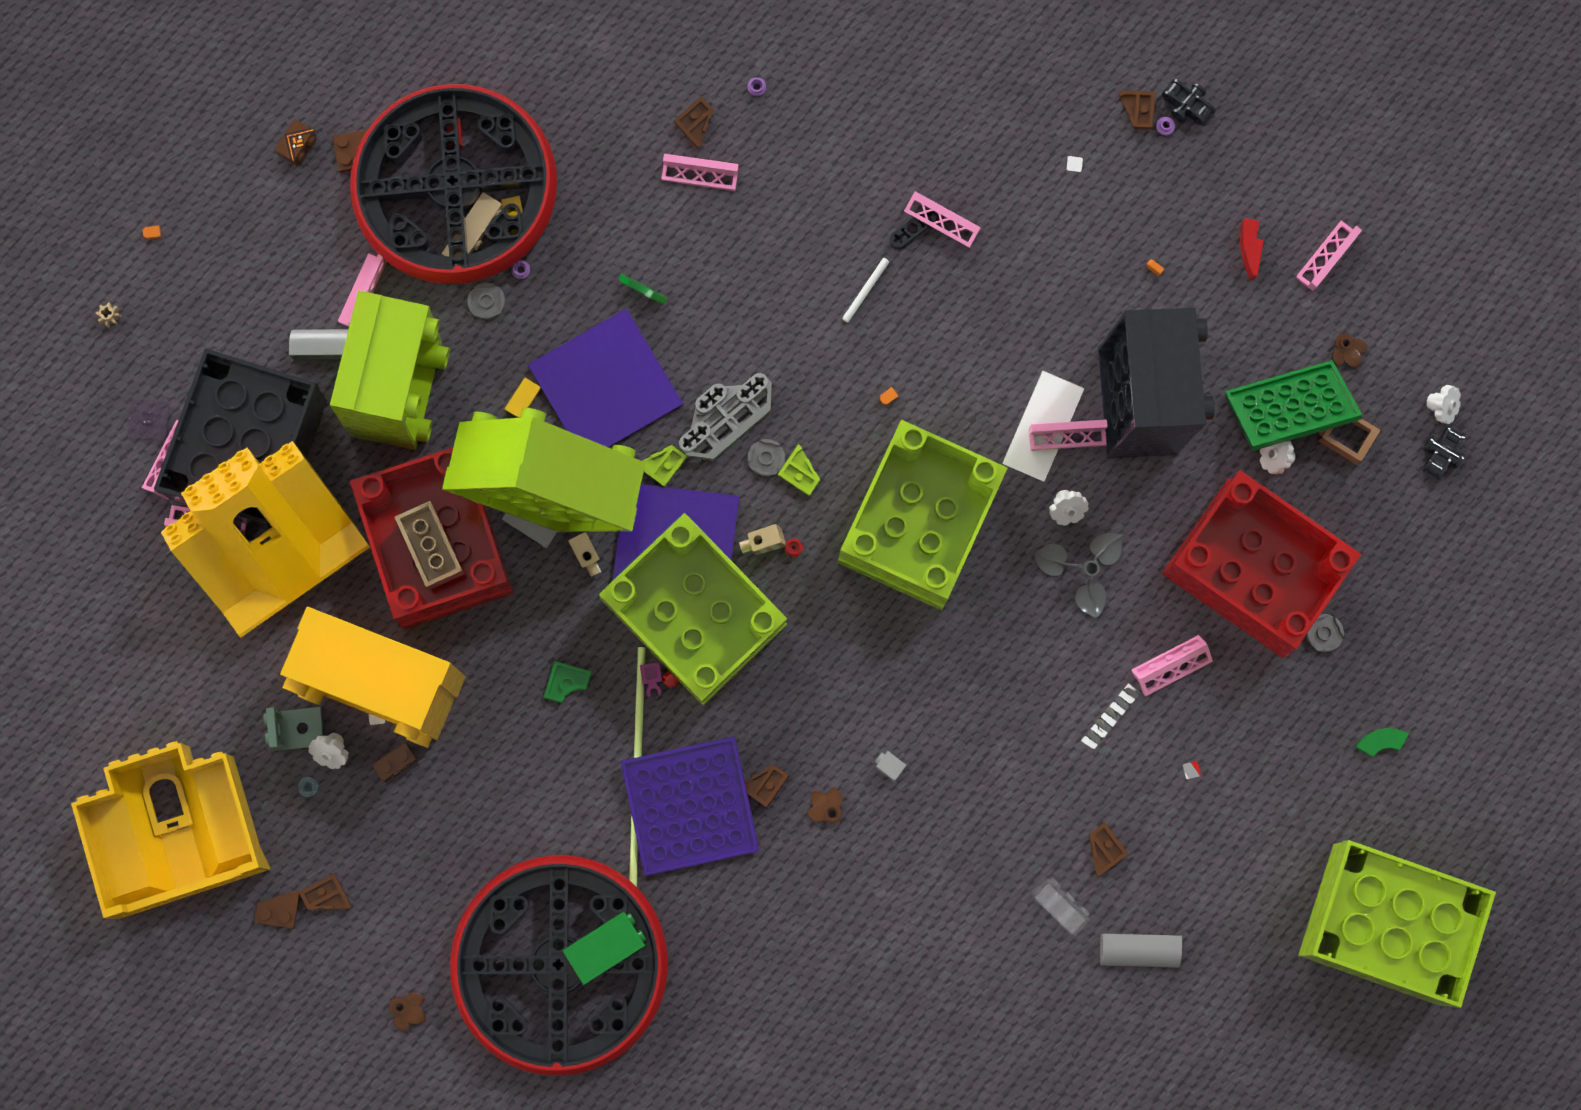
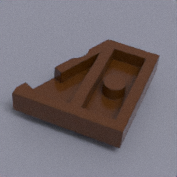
(766, 784)
(1105, 849)
(326, 895)
(279, 910)

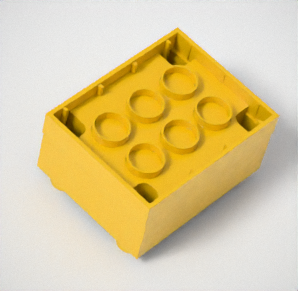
(371, 675)

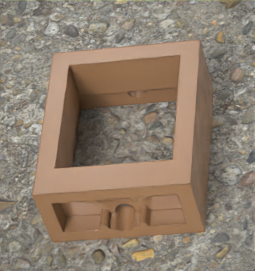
(1347, 453)

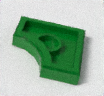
(565, 680)

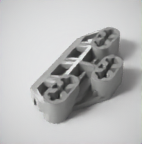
(725, 412)

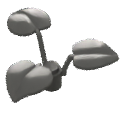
(1092, 597)

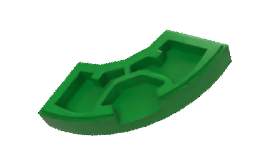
(652, 294)
(1382, 739)

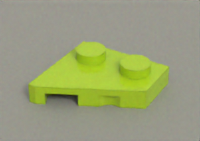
(664, 464)
(800, 472)

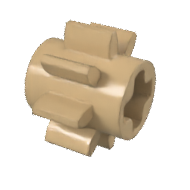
(111, 319)

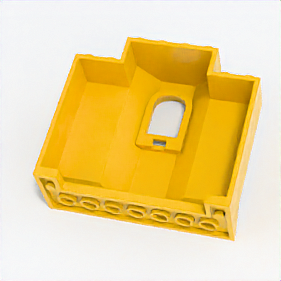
(307, 535)
(144, 862)

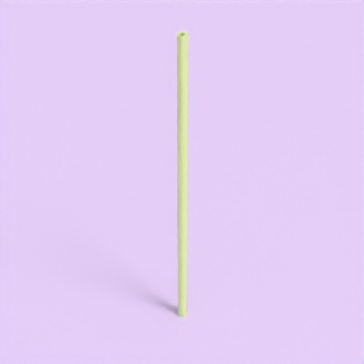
(637, 753)

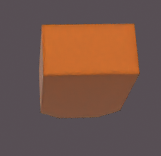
(152, 232)
(1154, 267)
(888, 396)

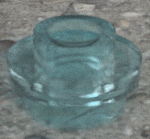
(304, 782)

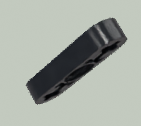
(898, 233)

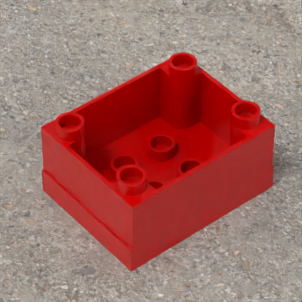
(466, 523)
(1261, 564)

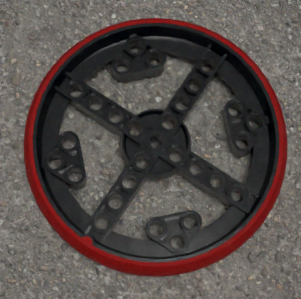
(401, 119)
(481, 1016)

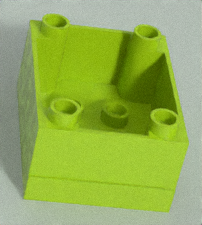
(388, 371)
(544, 474)
(921, 515)
(693, 609)
(1397, 924)

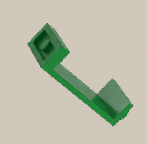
(605, 947)

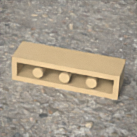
(476, 223)

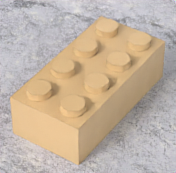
(429, 545)

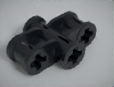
(1193, 106)
(1443, 452)

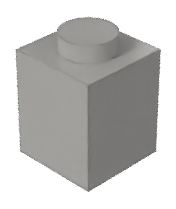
(889, 765)

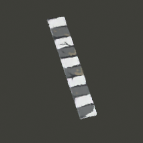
(1110, 716)

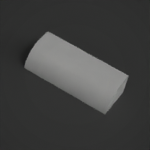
(317, 343)
(1140, 950)

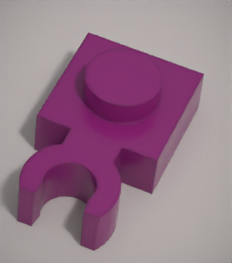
(651, 675)

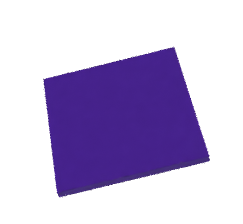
(606, 382)
(662, 506)
(689, 806)

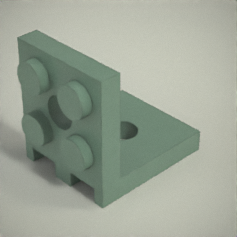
(284, 726)

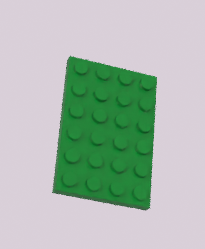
(1293, 405)

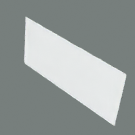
(1051, 402)

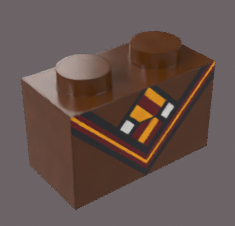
(296, 143)
(395, 762)

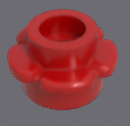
(798, 547)
(670, 681)

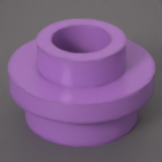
(756, 81)
(1165, 131)
(516, 274)

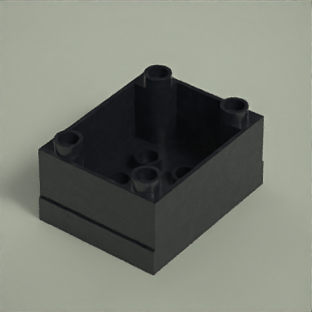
(1153, 382)
(237, 408)

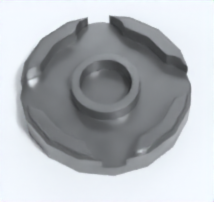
(482, 305)
(765, 463)
(1325, 639)

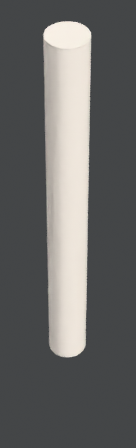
(865, 290)

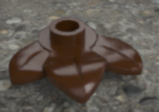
(1350, 353)
(825, 803)
(410, 1012)

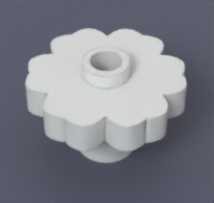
(1445, 404)
(1277, 457)
(1068, 507)
(329, 751)

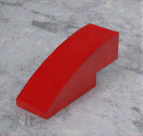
(1250, 247)

